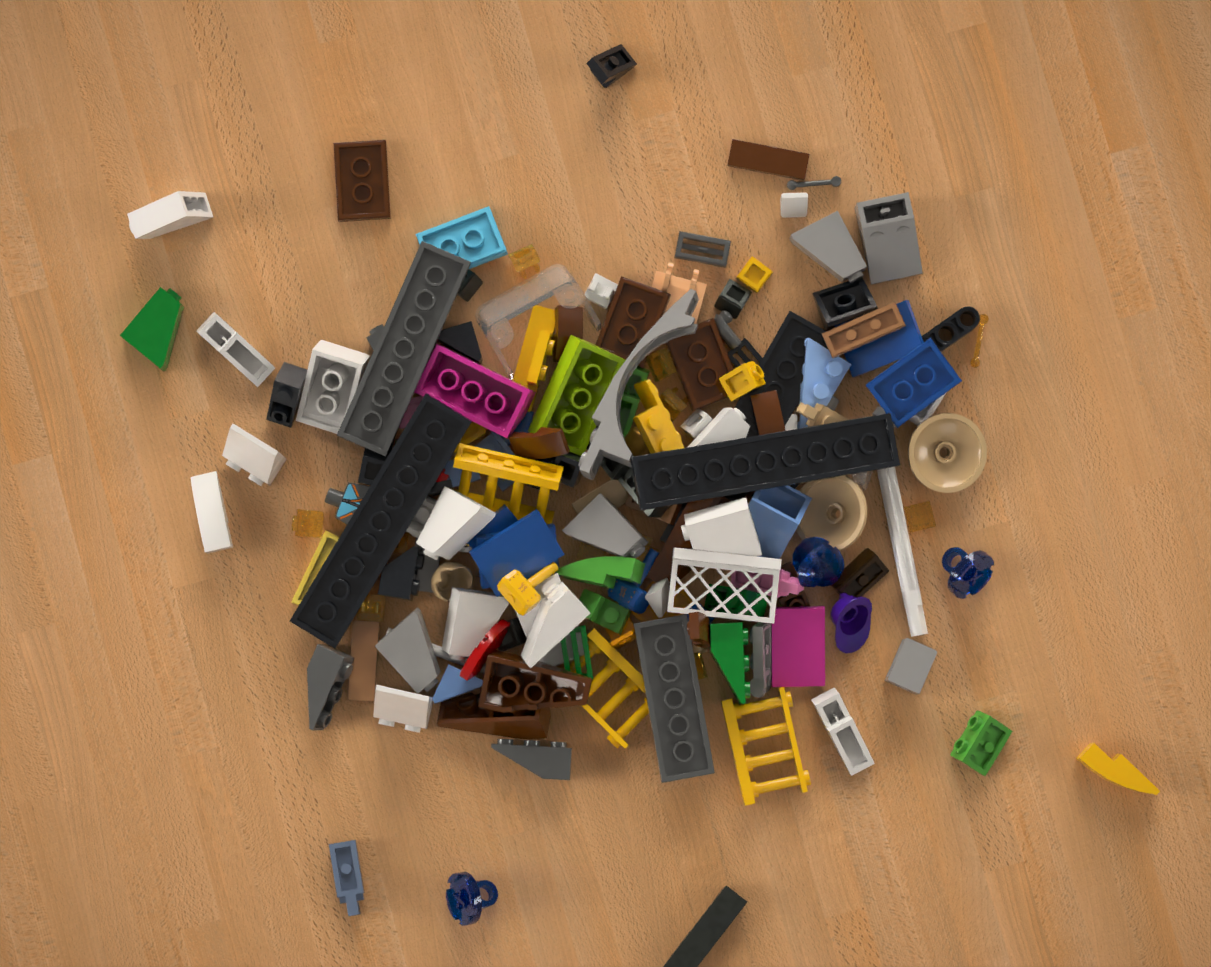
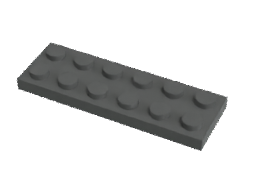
(674, 698)

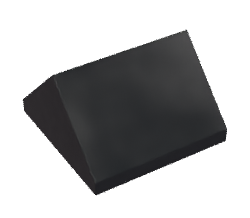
(844, 303)

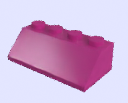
(475, 391)

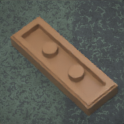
(863, 330)
(364, 673)

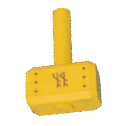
(520, 591)

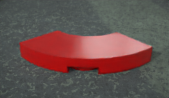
(479, 655)

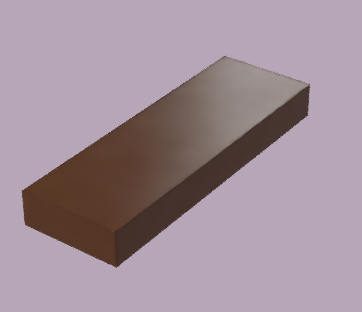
(768, 159)

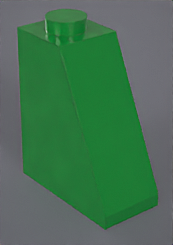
(156, 327)

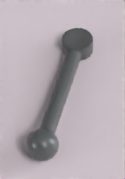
(835, 182)

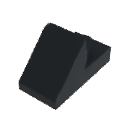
(611, 65)

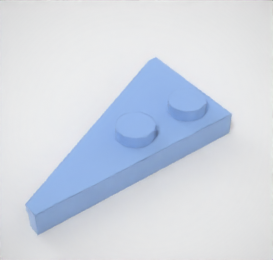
(820, 376)

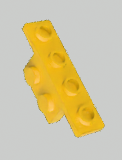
(535, 348)
(655, 421)

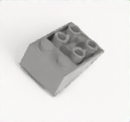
(889, 238)

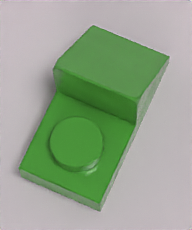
(604, 611)

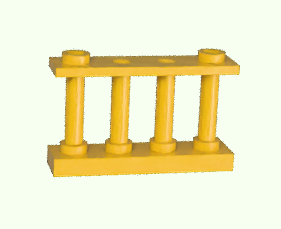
(508, 467)
(633, 683)
(744, 764)

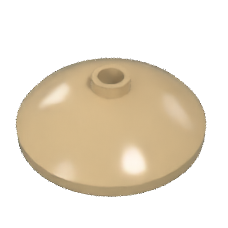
(964, 456)
(820, 516)

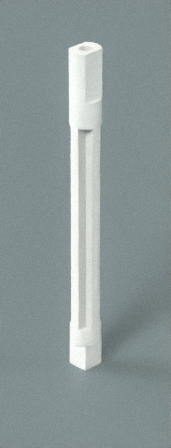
(902, 551)

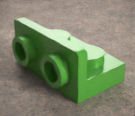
(981, 742)

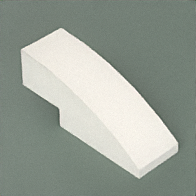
(235, 349)
(211, 512)
(842, 731)

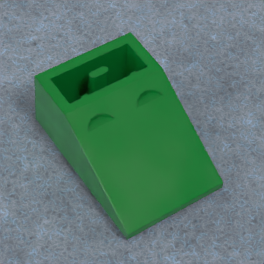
(729, 656)

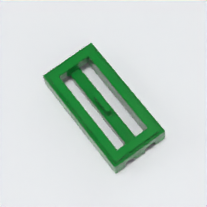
(582, 629)

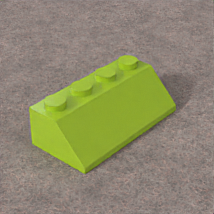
(576, 392)

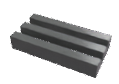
(700, 259)

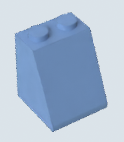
(776, 517)

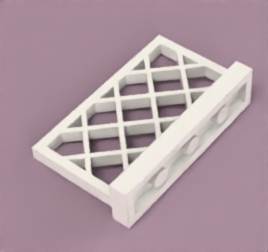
(725, 562)

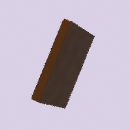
(362, 180)
(631, 316)
(700, 363)

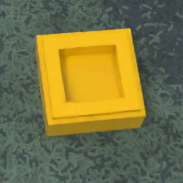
(754, 274)

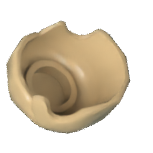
(448, 576)

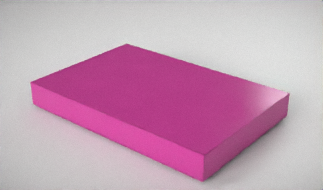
(798, 647)

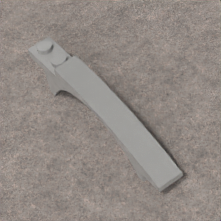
(608, 437)

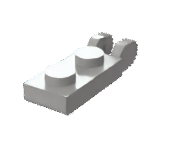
(761, 659)

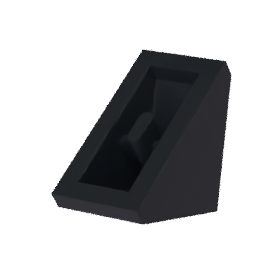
(462, 340)

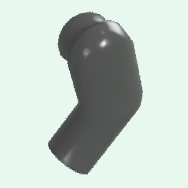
(725, 331)

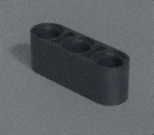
(955, 326)

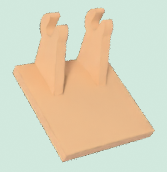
(678, 287)

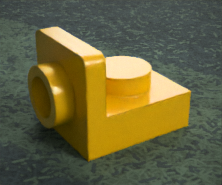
(742, 380)

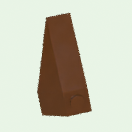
(663, 564)
(515, 686)
(465, 715)

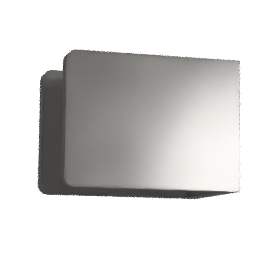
(911, 666)

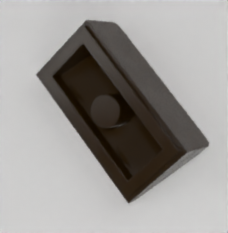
(861, 574)

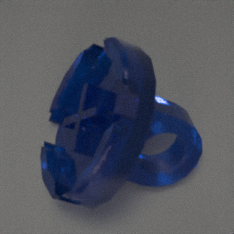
(817, 562)
(970, 573)
(465, 897)

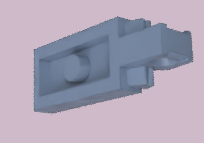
(347, 875)

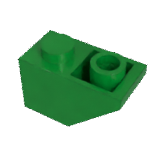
(735, 604)

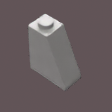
(831, 247)
(606, 529)
(411, 652)

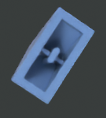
(454, 685)

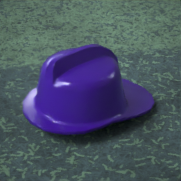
(852, 622)

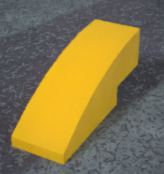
(1116, 770)

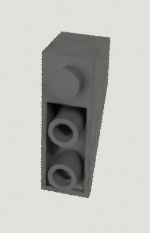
(325, 679)
(546, 762)

